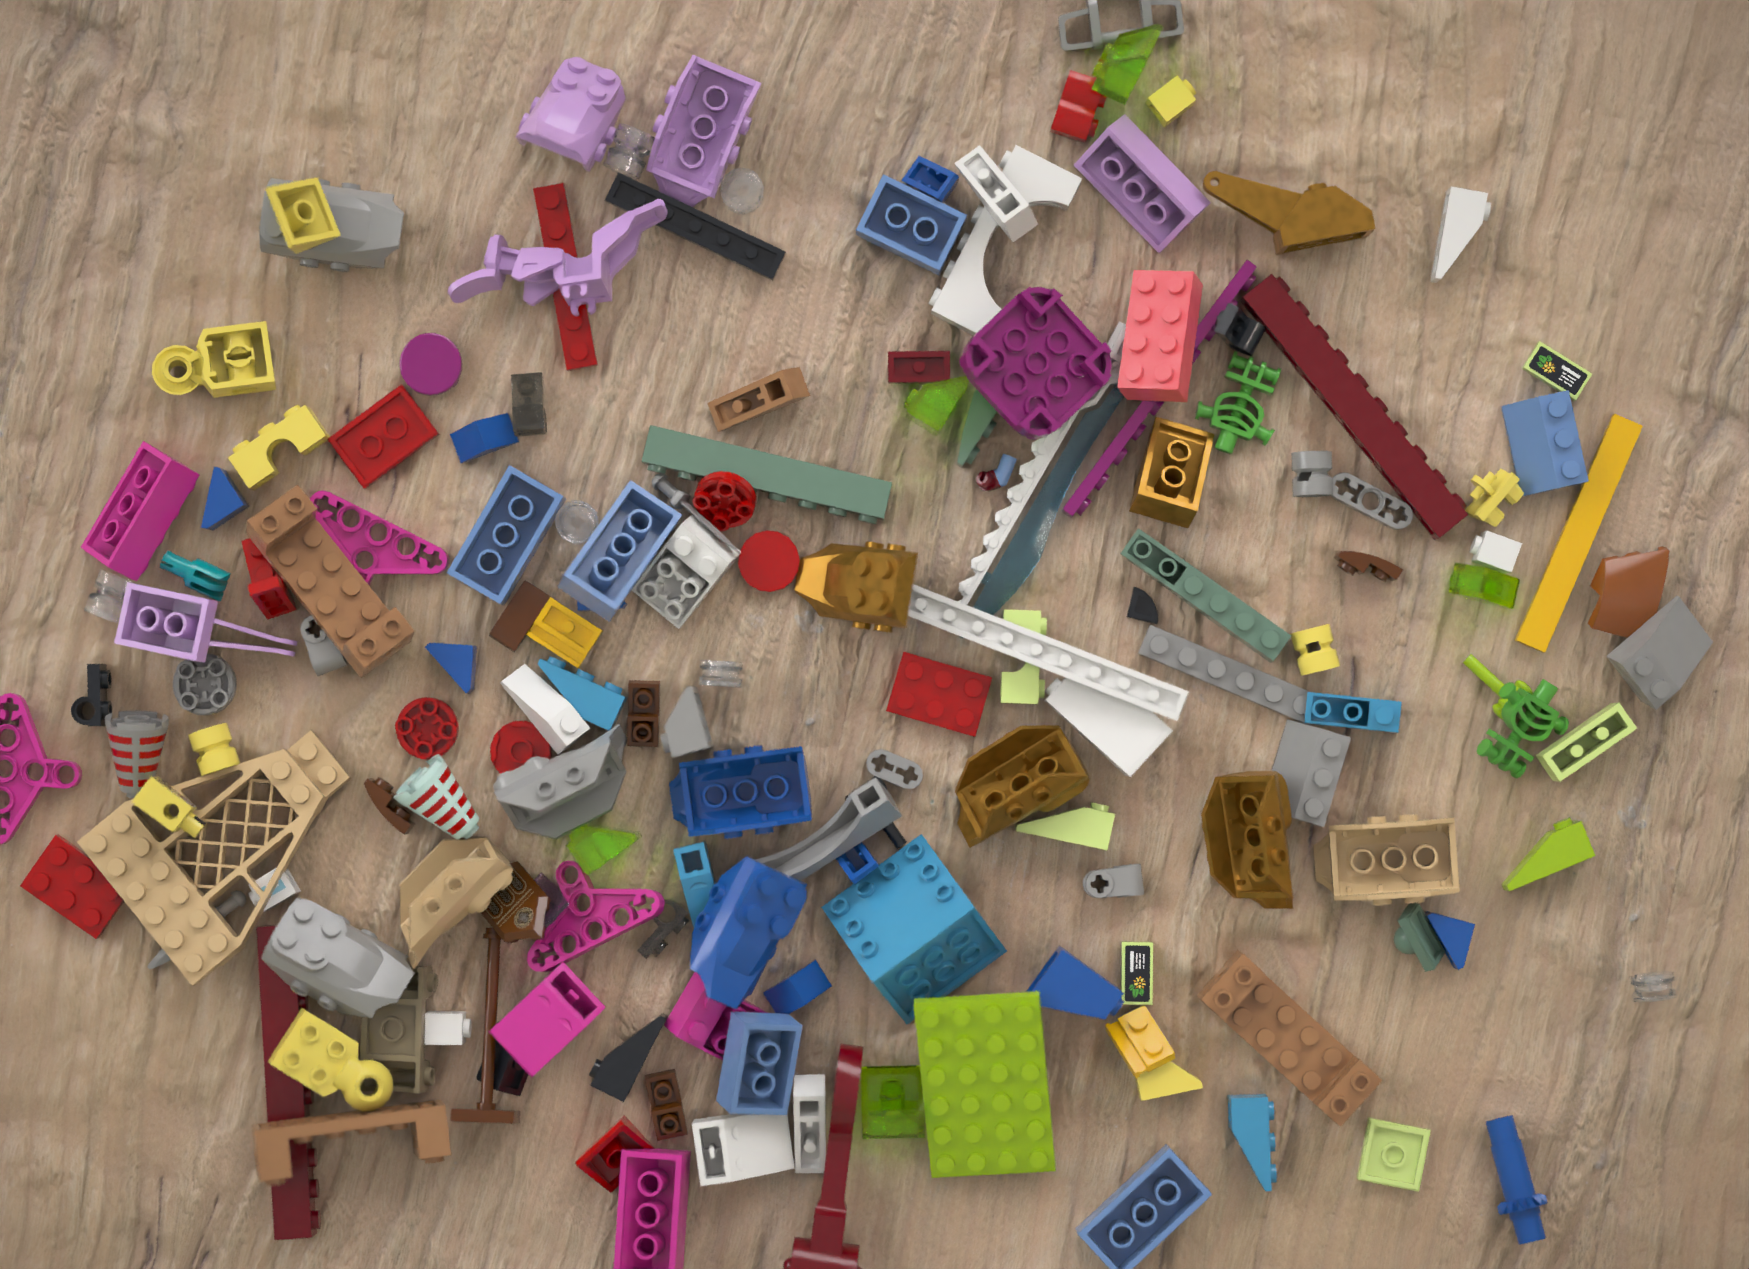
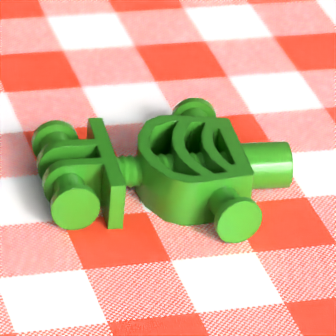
(1230, 432)
(1506, 750)

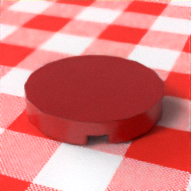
(769, 561)
(517, 744)

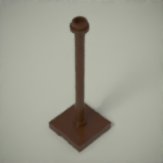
(486, 1109)

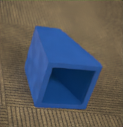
(1075, 987)

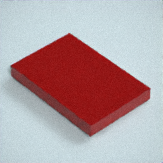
(383, 436)

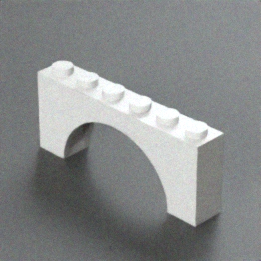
(965, 296)

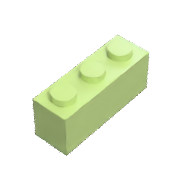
(1586, 742)

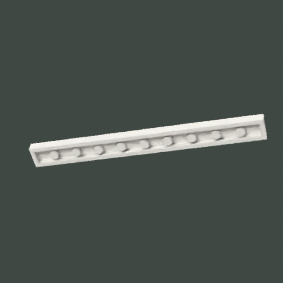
(1047, 653)

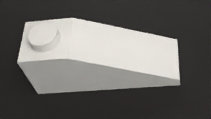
(997, 193)
(1460, 220)
(545, 708)
(809, 1123)

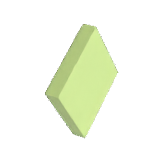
(1393, 1154)

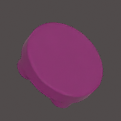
(431, 364)

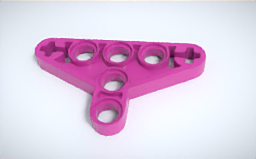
(385, 552)
(23, 753)
(602, 909)

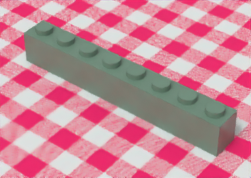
(768, 473)

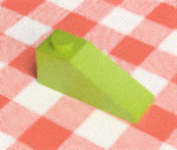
(1553, 852)

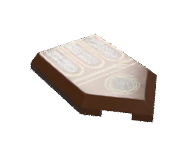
(519, 908)

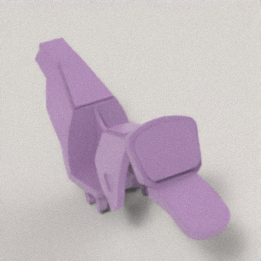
(549, 269)

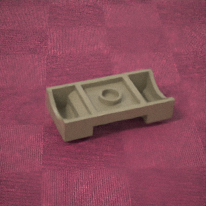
(398, 1036)

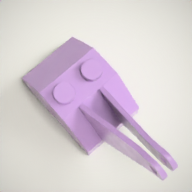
(178, 624)

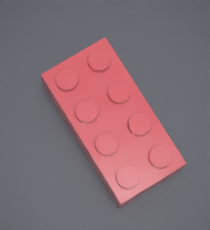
(1160, 335)

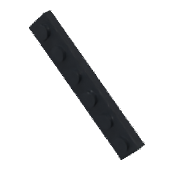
(700, 228)

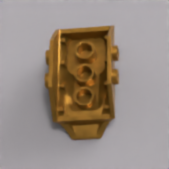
(859, 584)
(1016, 777)
(1247, 837)

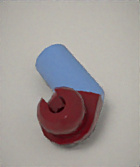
(998, 477)

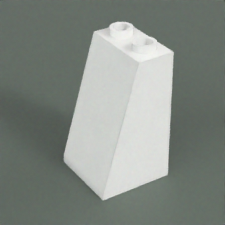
(1113, 726)

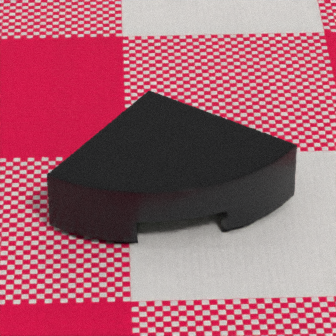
(1142, 607)

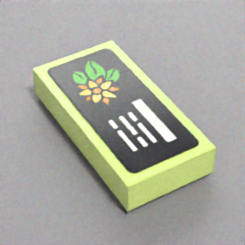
(1556, 370)
(1137, 973)

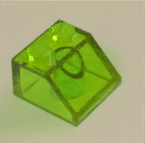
(1124, 62)
(935, 403)
(599, 844)
(892, 1102)

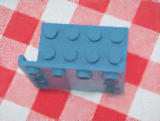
(913, 928)

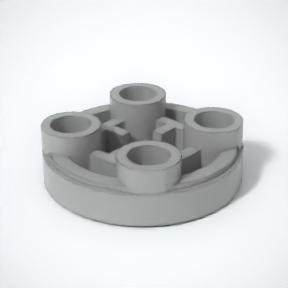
(204, 686)

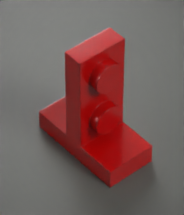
(266, 585)

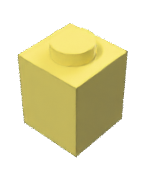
(1171, 100)

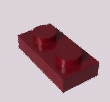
(918, 366)

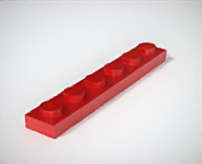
(558, 233)

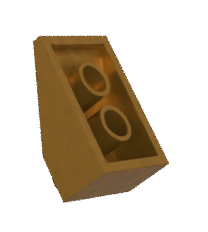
(1172, 473)

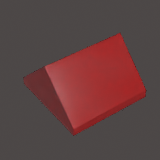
(603, 1157)

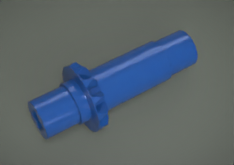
(1516, 1181)

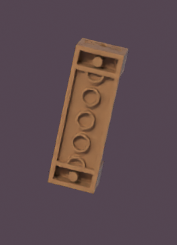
(327, 582)
(1289, 1038)
(426, 1120)

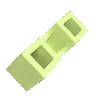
(1024, 684)

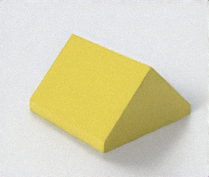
(303, 214)

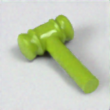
(1492, 681)

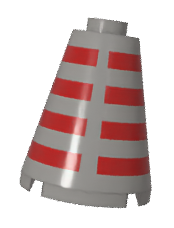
(136, 747)

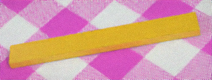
(1578, 533)

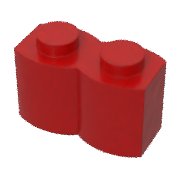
(1077, 108)

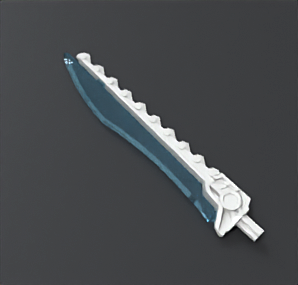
(1033, 532)

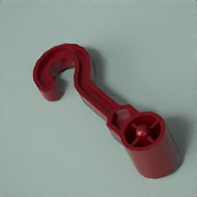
(827, 1246)

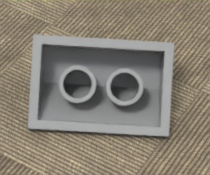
(687, 726)
(1311, 766)

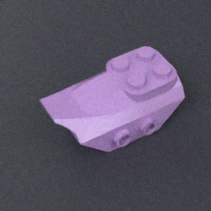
(575, 112)
(700, 130)

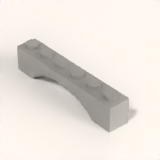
(860, 817)

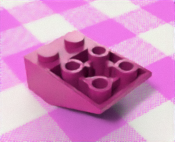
(547, 1019)
(702, 1019)

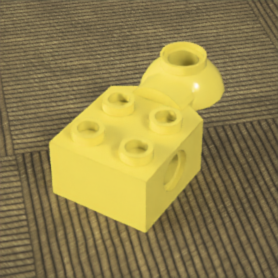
(226, 362)
(329, 1062)

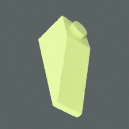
(1078, 826)

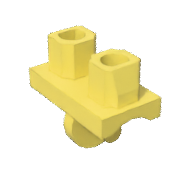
(1490, 493)

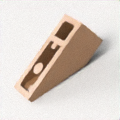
(759, 398)

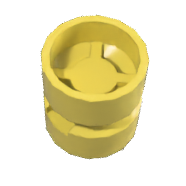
(1318, 660)
(213, 749)

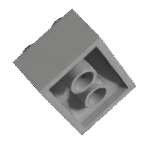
(1661, 653)

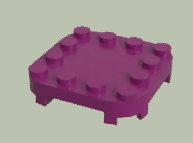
(1036, 362)

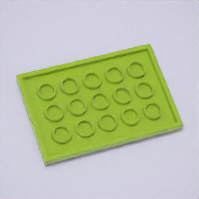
(985, 1084)

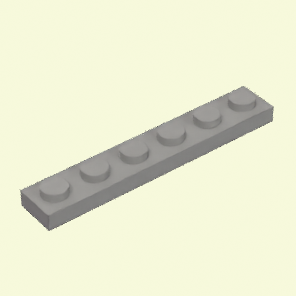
(1224, 673)

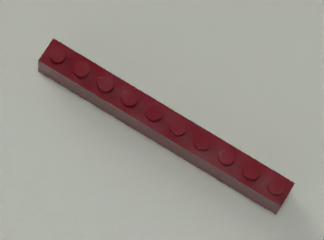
(1354, 407)
(287, 1099)

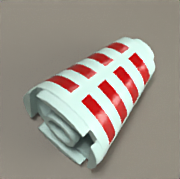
(439, 799)

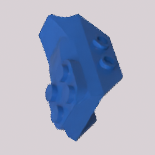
(742, 792)
(741, 928)

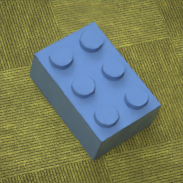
(911, 224)
(759, 1063)

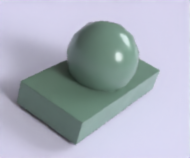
(1418, 937)

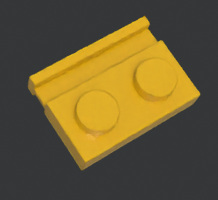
(564, 632)
(1140, 1041)

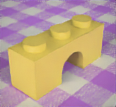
(254, 458)

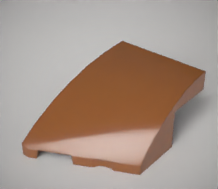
(1628, 591)

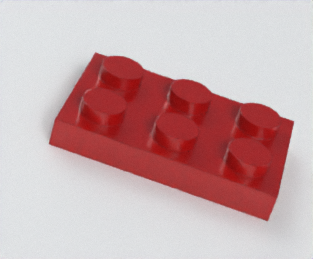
(939, 694)
(73, 887)

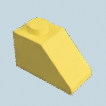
(1166, 1081)

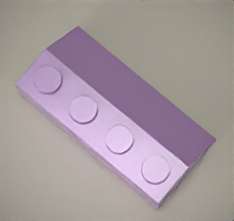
(1141, 183)

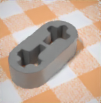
(891, 776)

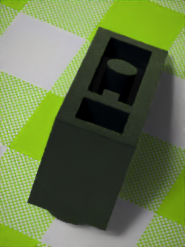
(622, 1065)

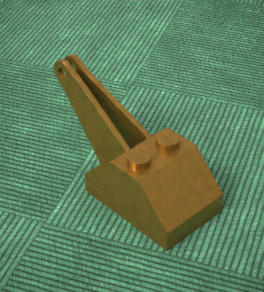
(1297, 220)

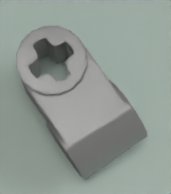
(321, 650)
(1119, 881)

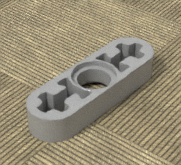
(1387, 518)

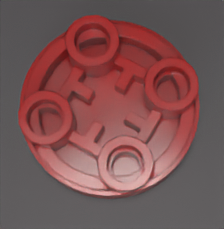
(725, 499)
(427, 728)

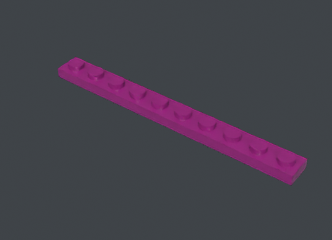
(1134, 426)

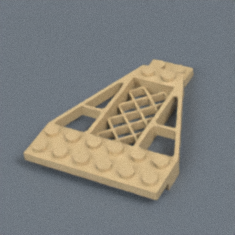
(165, 894)

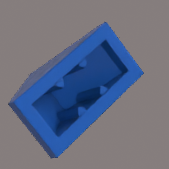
(931, 179)
(483, 437)
(223, 500)
(457, 661)
(857, 862)
(1453, 935)
(798, 989)

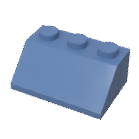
(1545, 443)

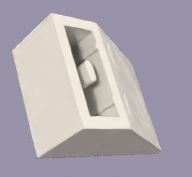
(685, 571)
(741, 1146)

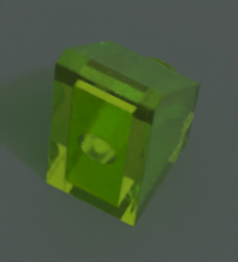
(1484, 585)

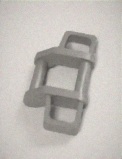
(1099, 39)

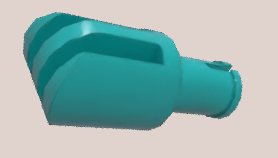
(197, 575)

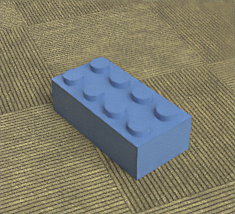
(506, 535)
(619, 551)
(1143, 1211)

